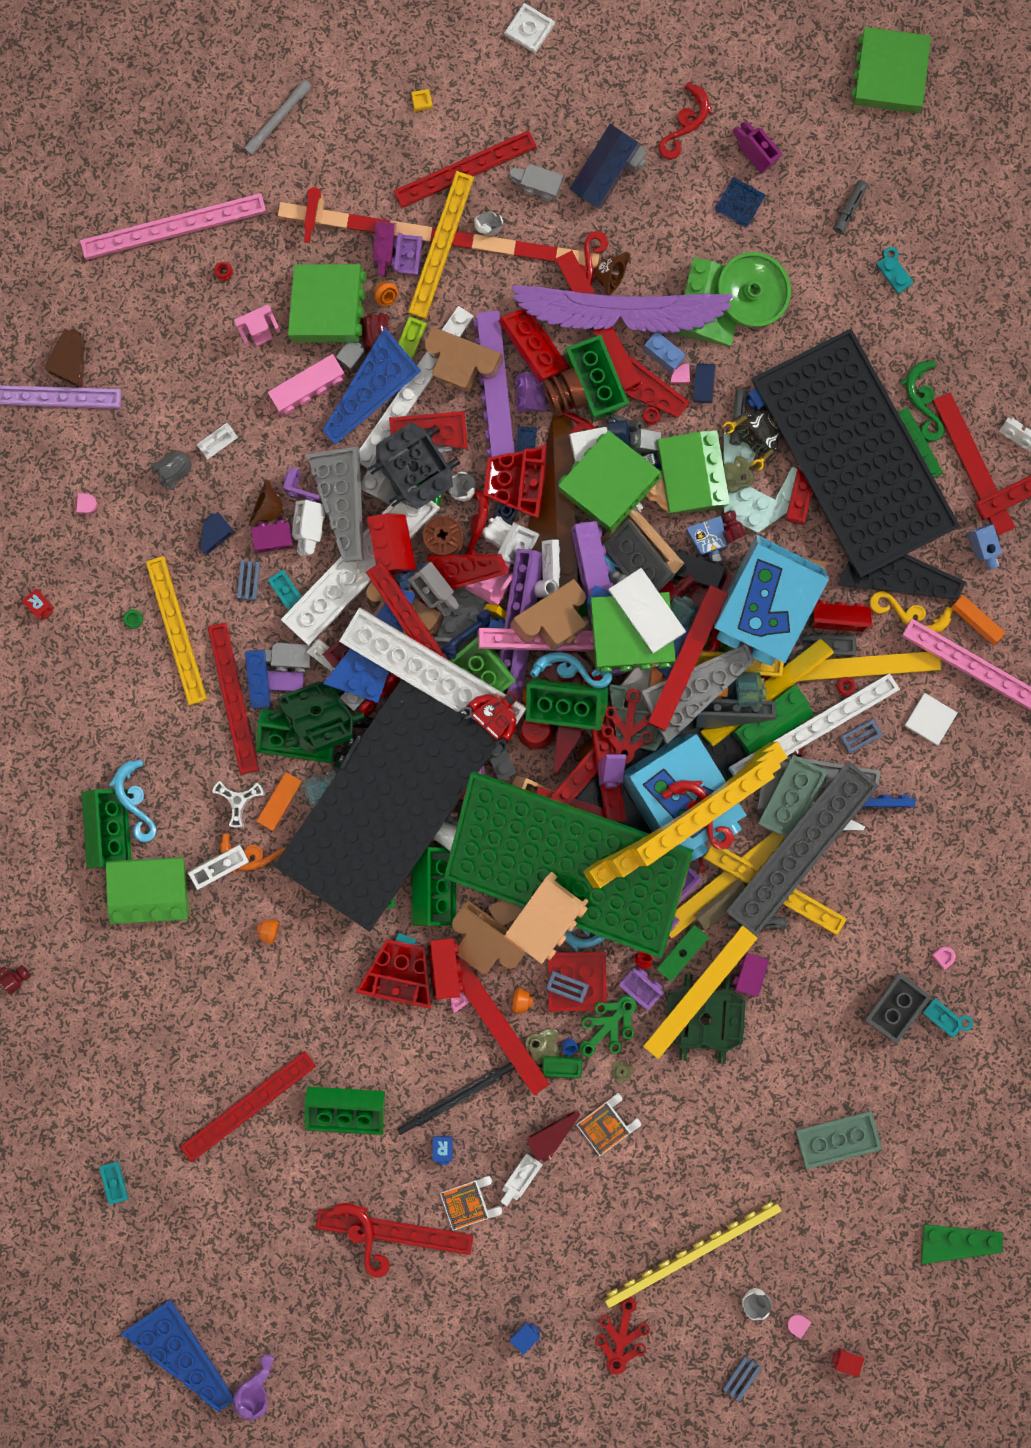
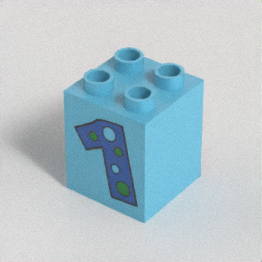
(770, 601)
(678, 760)

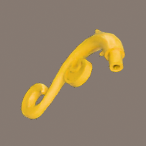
(939, 625)

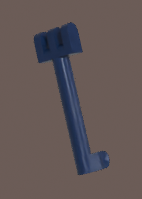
(483, 621)

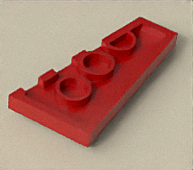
(451, 427)
(468, 569)

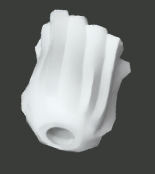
(496, 531)

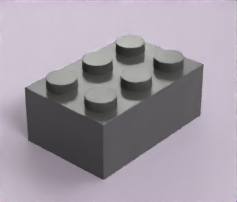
(896, 1008)

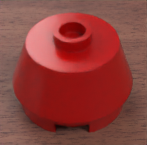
(535, 734)

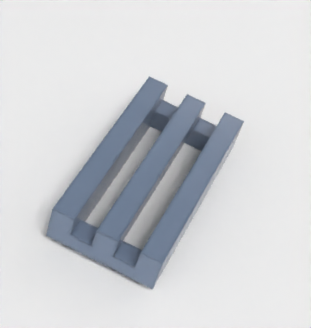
(248, 581)
(847, 743)
(552, 981)
(733, 1392)

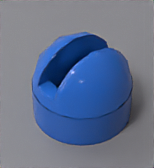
(569, 1046)

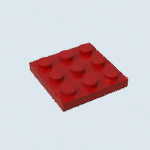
(583, 967)

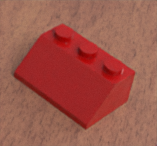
(392, 542)
(841, 616)
(444, 969)

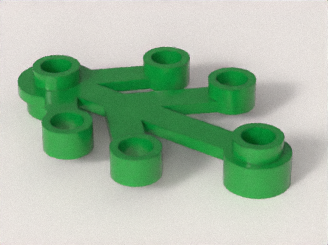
(609, 1023)

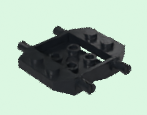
(425, 457)

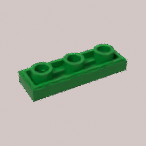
(674, 962)

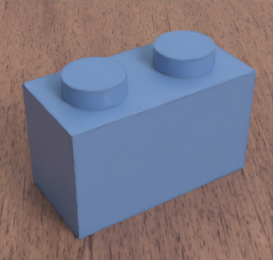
(664, 352)

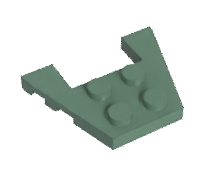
(618, 697)

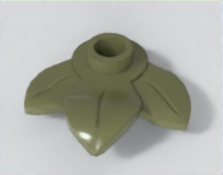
(734, 474)
(545, 1046)

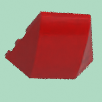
(517, 479)
(398, 975)

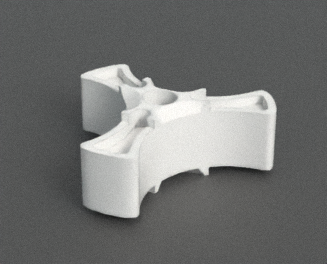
(238, 800)

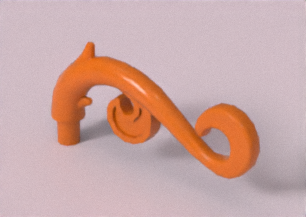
(250, 850)

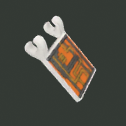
(605, 1127)
(466, 1204)

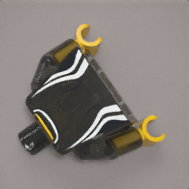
(759, 433)

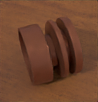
(564, 392)
(453, 533)

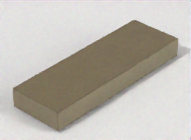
(717, 908)

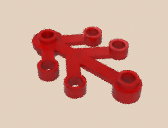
(628, 729)
(621, 1339)

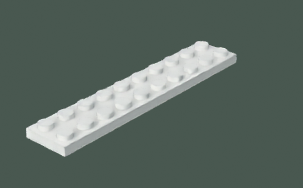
(345, 580)
(416, 663)

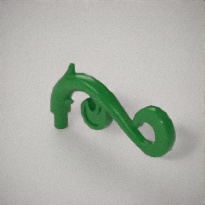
(919, 403)

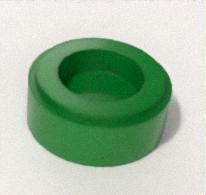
(133, 619)

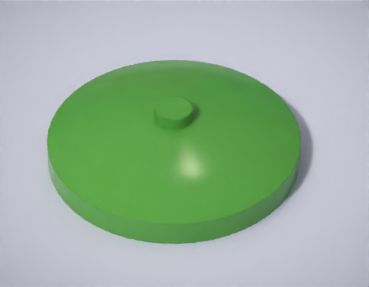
(758, 289)

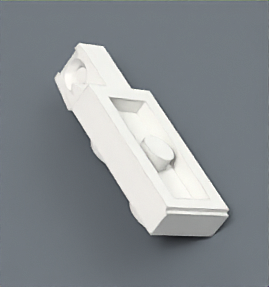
(520, 1178)

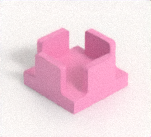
(257, 324)
(493, 589)

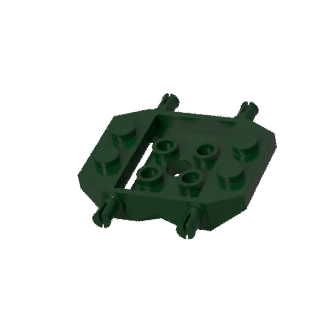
(296, 711)
(709, 1035)

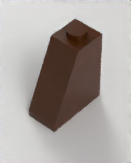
(68, 358)

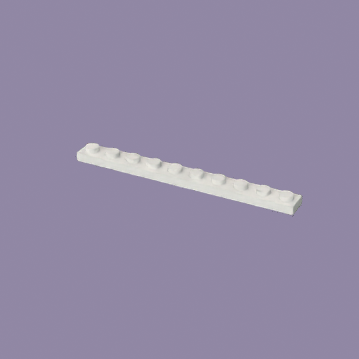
(412, 390)
(831, 718)

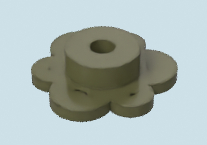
(628, 1069)

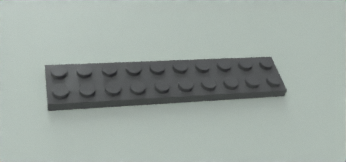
(802, 848)

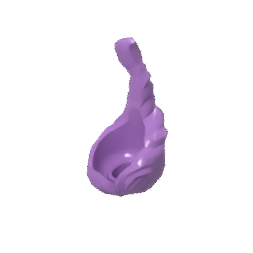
(250, 1397)

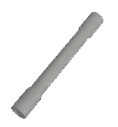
(258, 139)

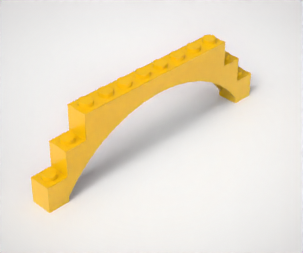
(653, 846)

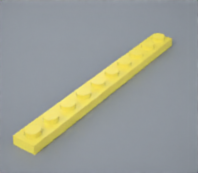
(684, 1257)

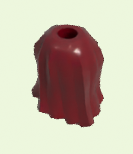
(372, 327)

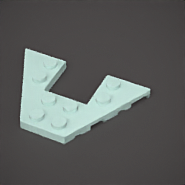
(752, 507)

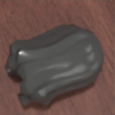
(172, 468)

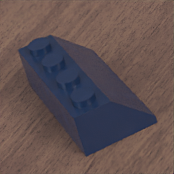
(605, 166)

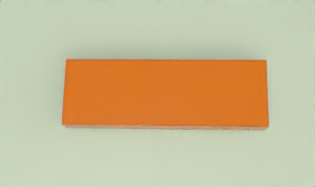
(978, 620)
(279, 801)

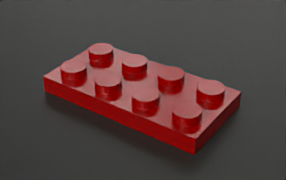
(533, 344)

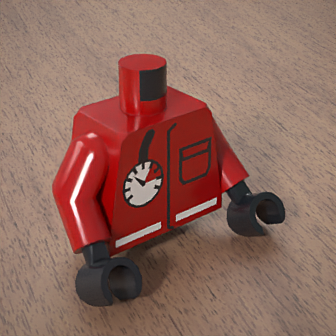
(494, 715)

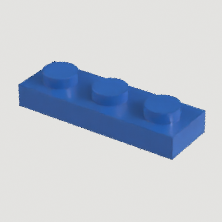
(257, 678)
(886, 801)

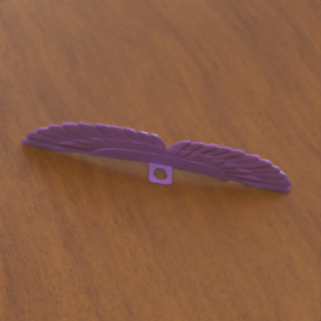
(601, 311)

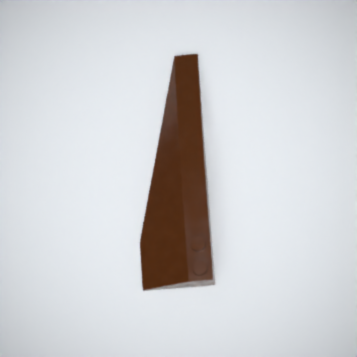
(557, 512)

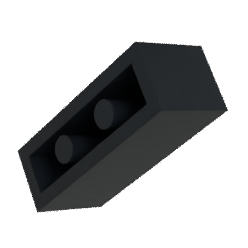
(701, 570)

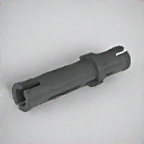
(847, 213)
(739, 408)
(774, 922)

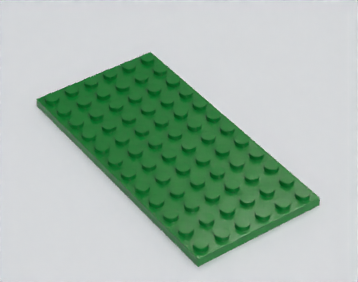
(517, 838)

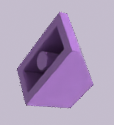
(611, 770)

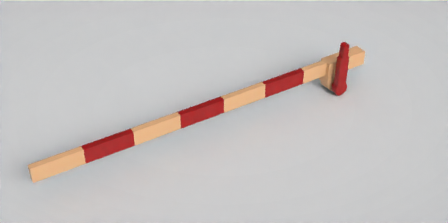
(315, 214)

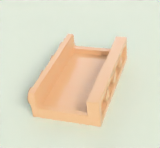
(546, 919)

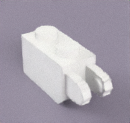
(307, 525)

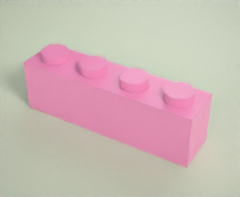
(306, 385)

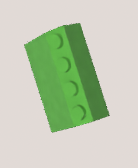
(703, 280)
(693, 472)
(484, 665)
(147, 890)

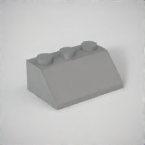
(379, 485)

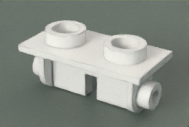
(1013, 431)
(217, 441)
(316, 651)

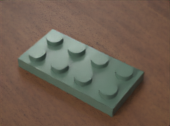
(792, 795)
(838, 1139)

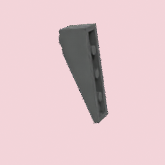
(728, 713)

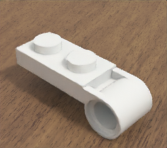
(550, 569)

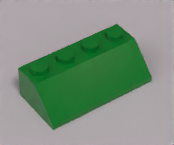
(597, 377)
(566, 704)
(791, 712)
(271, 737)
(105, 828)
(432, 894)
(344, 1110)

